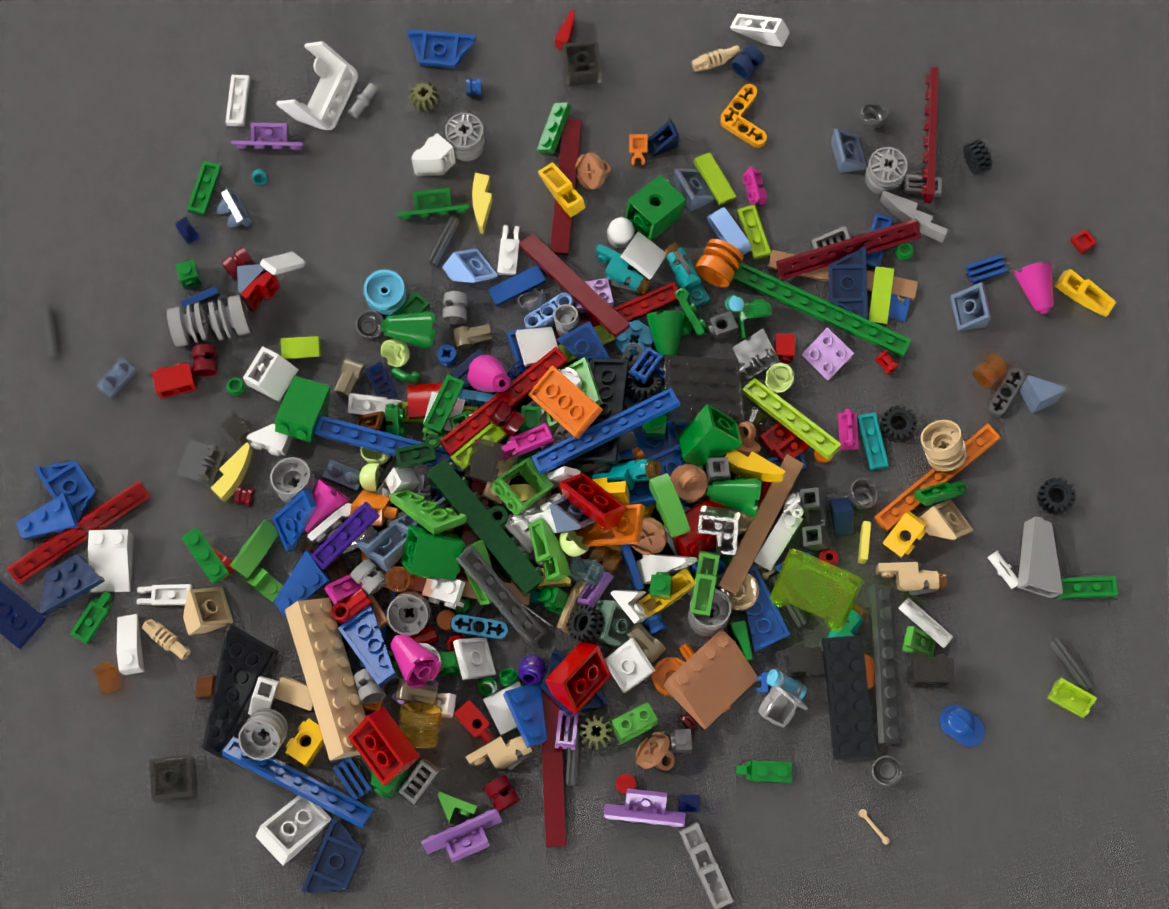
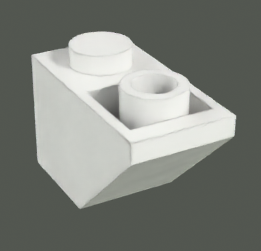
(270, 440)
(398, 480)
(263, 694)

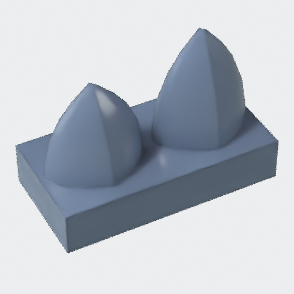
(232, 204)
(116, 378)
(342, 475)

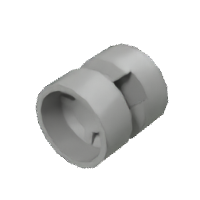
(455, 305)
(566, 319)
(369, 577)
(368, 688)

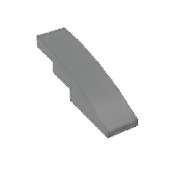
(906, 210)
(706, 866)

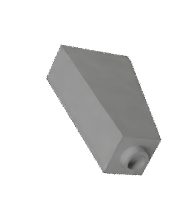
(1039, 560)

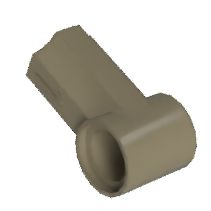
(467, 337)
(350, 374)
(650, 645)
(424, 694)

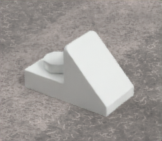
(627, 601)
(447, 703)

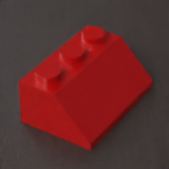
(593, 500)
(693, 542)
(578, 676)
(383, 746)

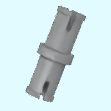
(363, 100)

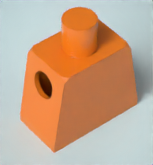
(380, 504)

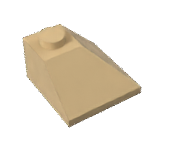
(945, 521)
(206, 610)

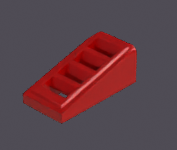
(565, 33)

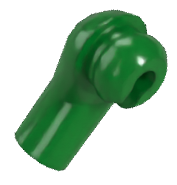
(687, 326)
(404, 376)

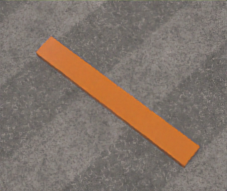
(895, 510)

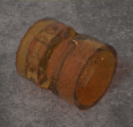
(990, 370)
(606, 558)
(399, 579)

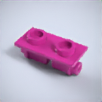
(753, 179)
(848, 430)

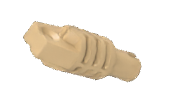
(715, 58)
(165, 638)

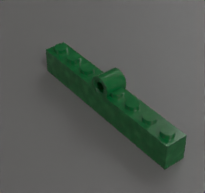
(485, 527)

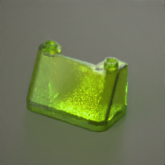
(816, 588)

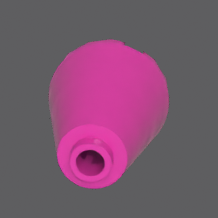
(1037, 285)
(488, 375)
(327, 501)
(414, 661)

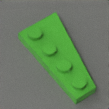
(427, 512)

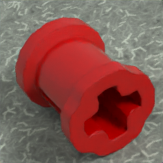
(886, 362)

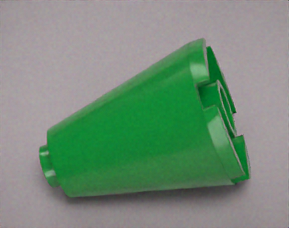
(411, 328)
(666, 331)
(737, 494)

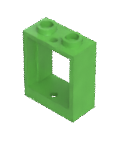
(528, 470)
(629, 727)

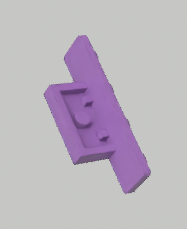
(269, 134)
(646, 808)
(465, 837)

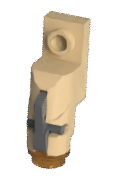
(910, 579)
(502, 755)

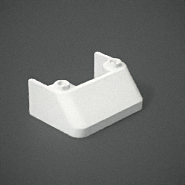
(331, 91)

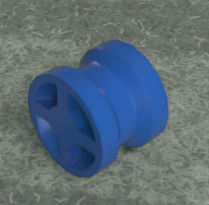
(474, 87)
(447, 360)
(655, 624)

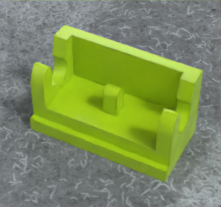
(301, 347)
(1071, 697)

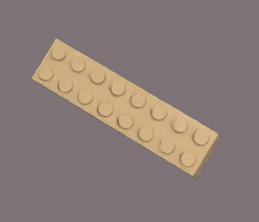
(327, 674)

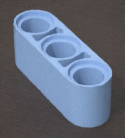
(728, 230)
(539, 315)

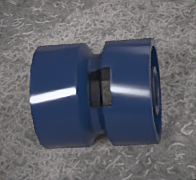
(748, 60)

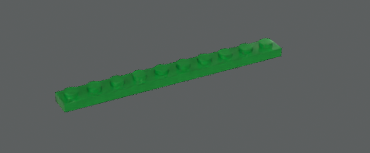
(822, 310)

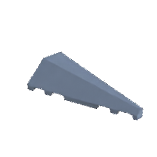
(387, 546)

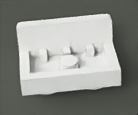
(444, 590)

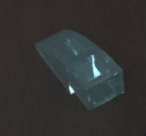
(584, 570)

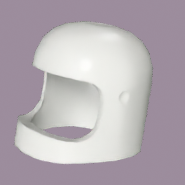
(620, 232)

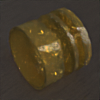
(420, 723)

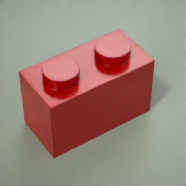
(174, 380)

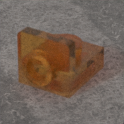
(107, 677)

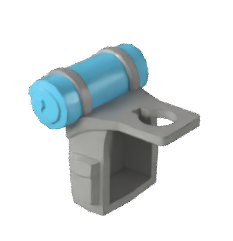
(782, 699)

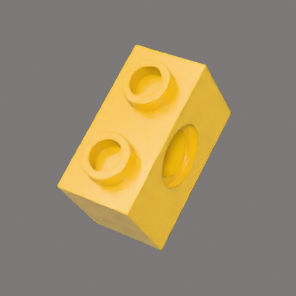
(895, 540)
(306, 754)

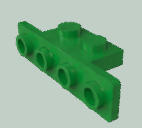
(432, 201)

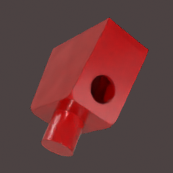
(467, 714)

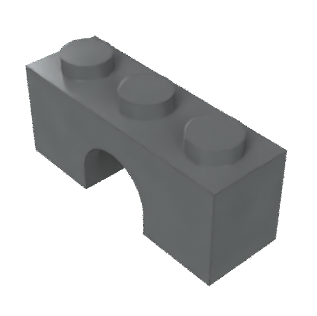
(816, 530)

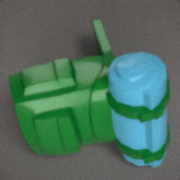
(747, 310)

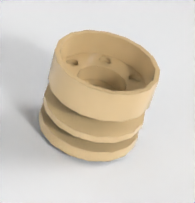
(944, 445)

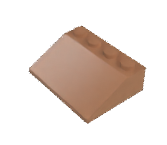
(711, 679)

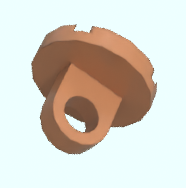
(591, 170)
(748, 441)
(689, 482)
(652, 537)
(653, 750)

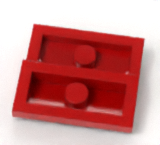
(262, 287)
(419, 398)
(782, 441)

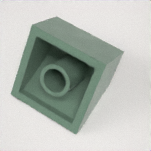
(616, 624)

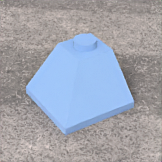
(469, 267)

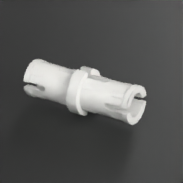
(1004, 569)

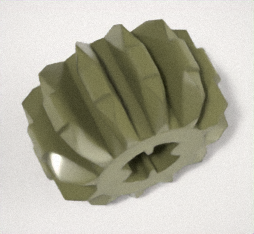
(430, 96)
(603, 733)

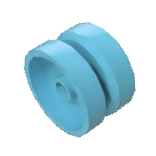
(385, 292)

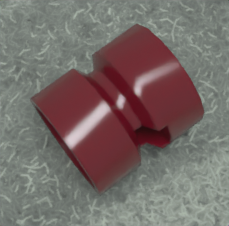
(240, 258)
(205, 360)
(506, 418)
(501, 786)

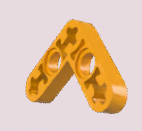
(738, 120)

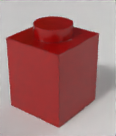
(785, 347)

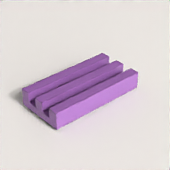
(593, 592)
(565, 743)

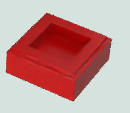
(1083, 241)

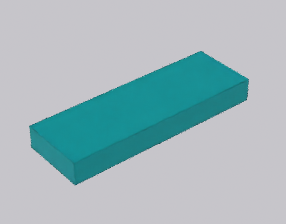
(872, 441)

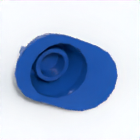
(962, 725)

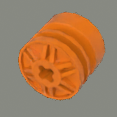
(719, 263)

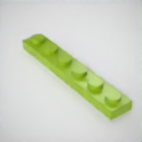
(791, 418)

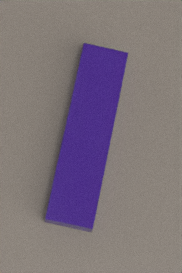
(345, 535)

